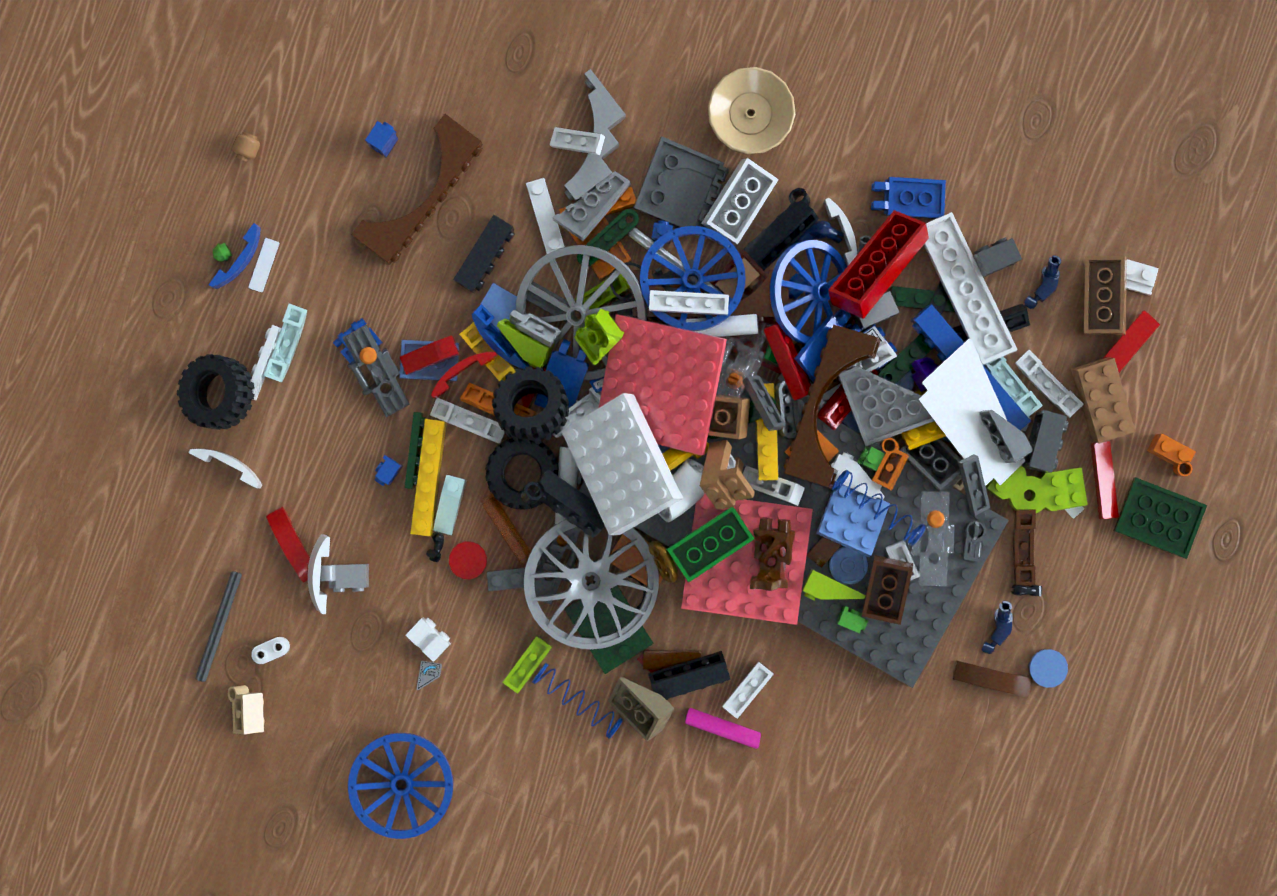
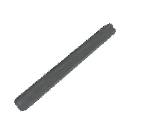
(218, 626)

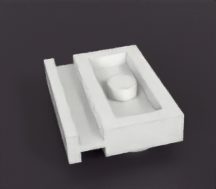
(1140, 277)

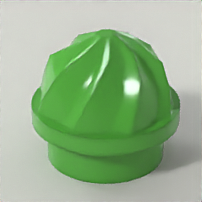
(221, 252)

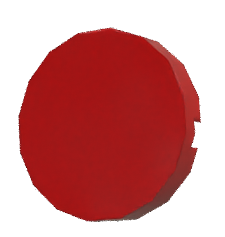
(468, 560)

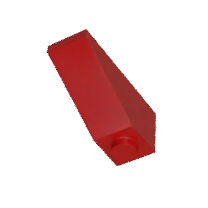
(430, 355)

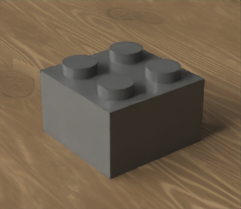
(999, 256)

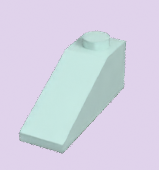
(449, 504)

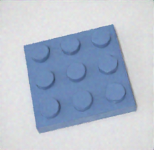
(848, 524)

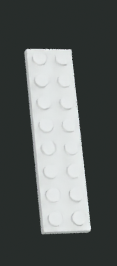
(967, 290)

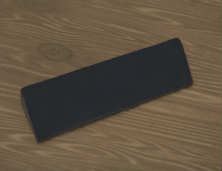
(1014, 318)

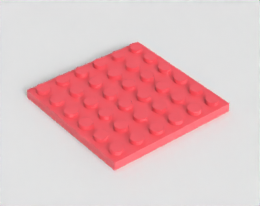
(671, 377)
(727, 584)

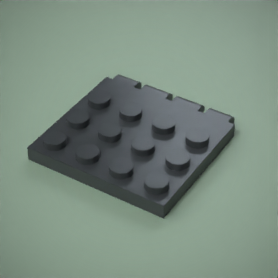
(680, 184)

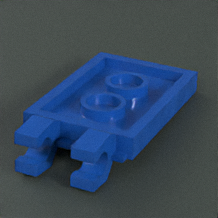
(911, 197)
(809, 355)
(570, 372)

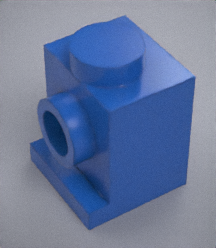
(660, 229)
(387, 471)

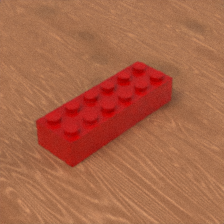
(878, 264)

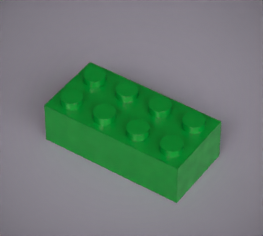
(710, 544)

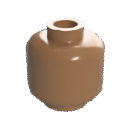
(246, 146)

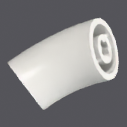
(688, 482)

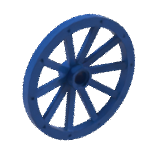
(702, 232)
(815, 292)
(439, 811)

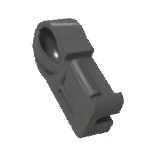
(971, 545)

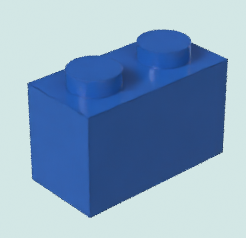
(382, 138)

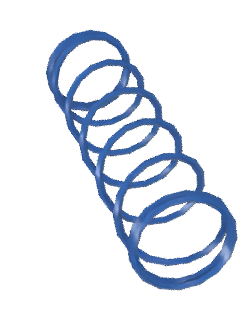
(842, 478)
(537, 678)

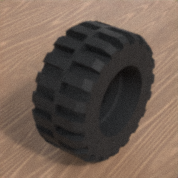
(522, 384)
(194, 390)
(496, 467)

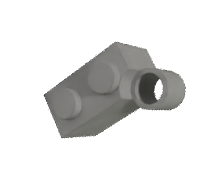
(346, 576)

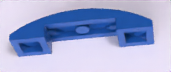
(252, 237)
(495, 339)

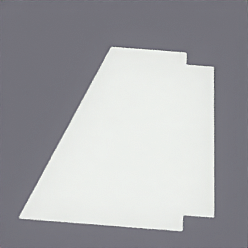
(954, 400)

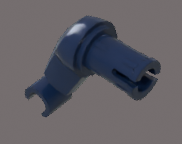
(821, 230)
(1049, 282)
(1003, 623)

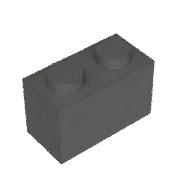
(505, 579)

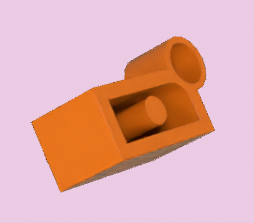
(1172, 452)
(890, 466)

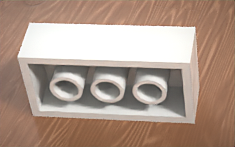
(740, 201)

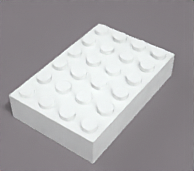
(621, 464)

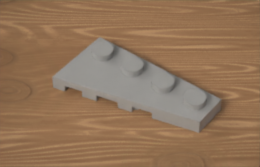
(592, 207)

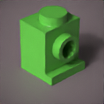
(871, 458)
(851, 620)

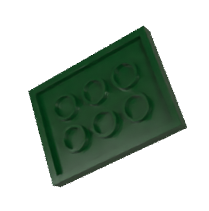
(1160, 518)
(615, 655)

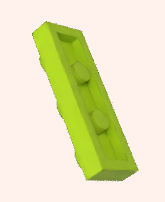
(527, 664)

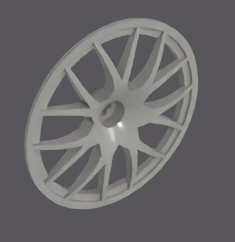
(590, 592)

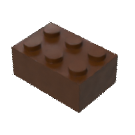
(887, 589)

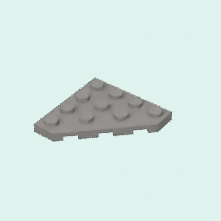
(882, 406)

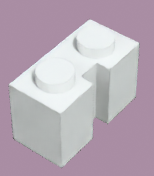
(428, 638)

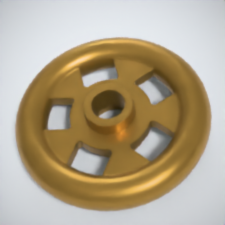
(663, 561)

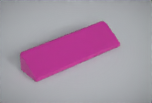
(723, 728)

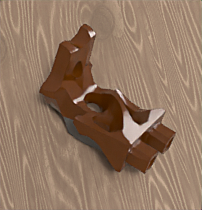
(777, 542)

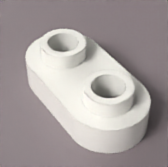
(270, 651)

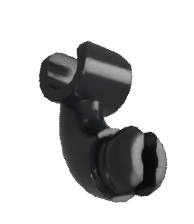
(435, 554)
(1020, 590)

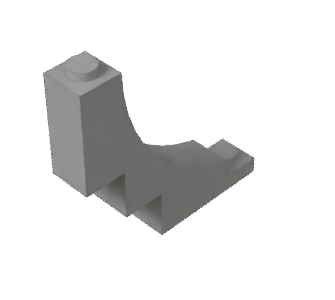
(606, 116)

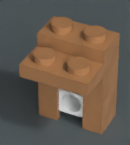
(723, 477)

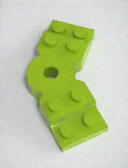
(1050, 491)

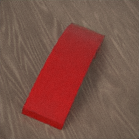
(442, 385)
(289, 542)

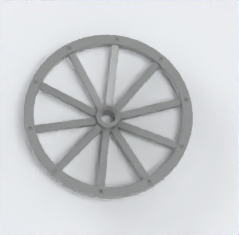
(587, 251)

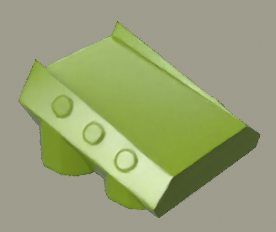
(598, 335)

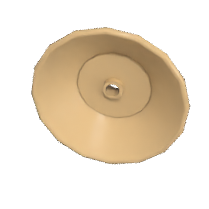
(754, 91)

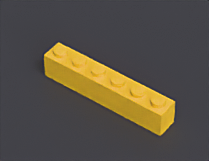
(428, 477)

